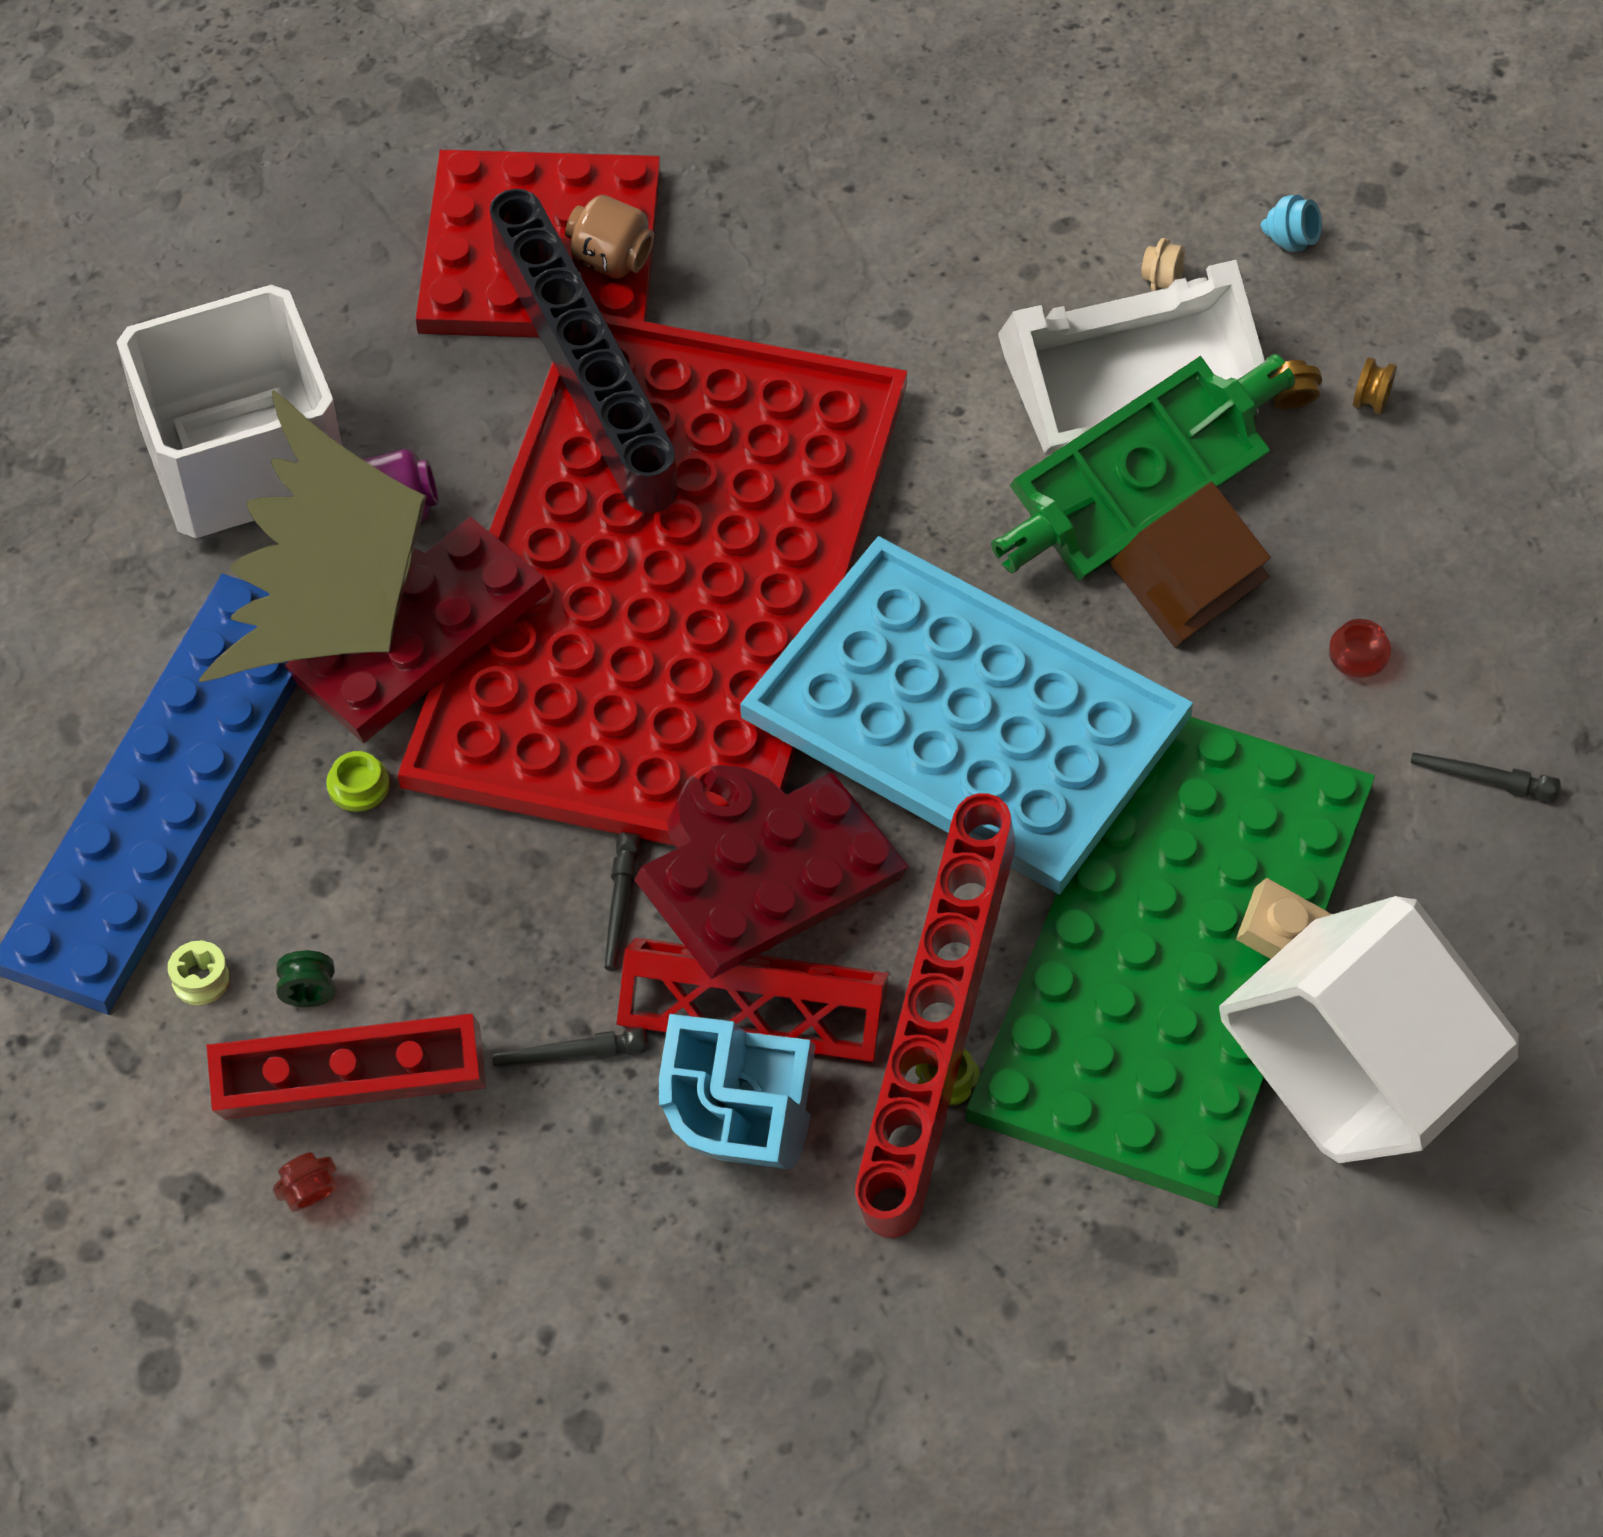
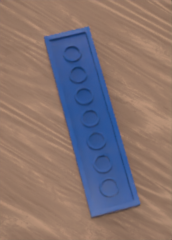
(148, 815)

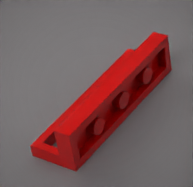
(759, 975)

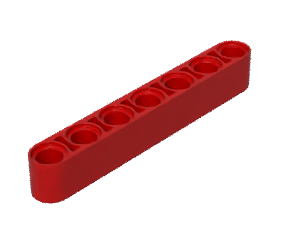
(939, 1042)

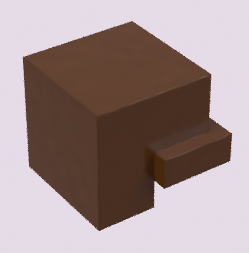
(1192, 564)

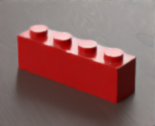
(346, 1066)

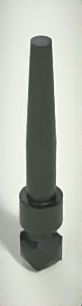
(1517, 781)
(623, 874)
(603, 1045)

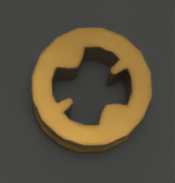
(1374, 385)

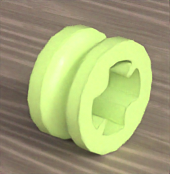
(190, 987)

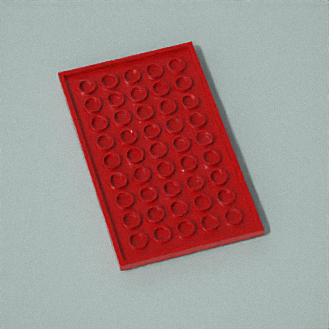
(664, 616)

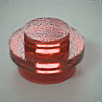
(1360, 648)
(305, 1181)

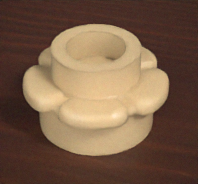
(1163, 264)

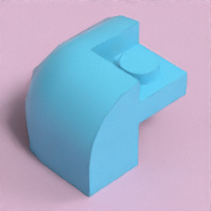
(736, 1091)

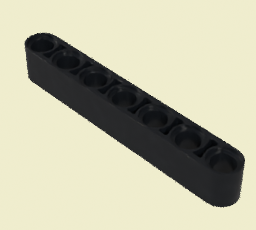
(584, 351)

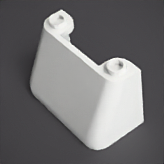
(1104, 355)

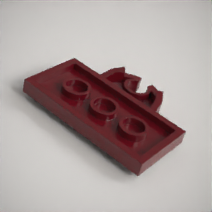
(449, 610)
(763, 864)

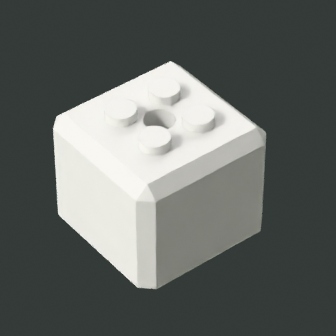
(208, 403)
(1371, 1030)

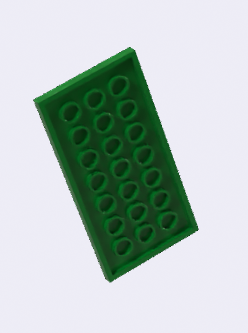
(1118, 1013)

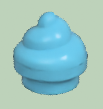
(1293, 223)

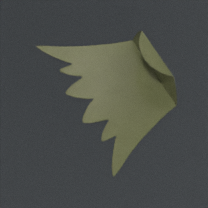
(336, 560)

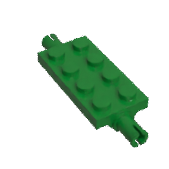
(1140, 465)

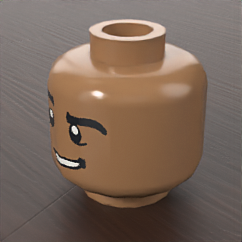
(609, 237)

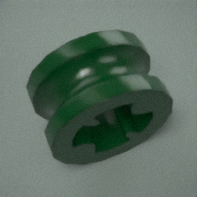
(305, 978)

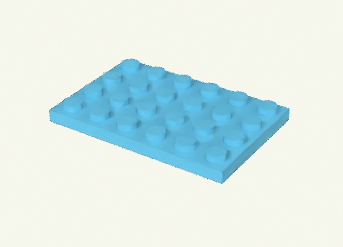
(961, 695)

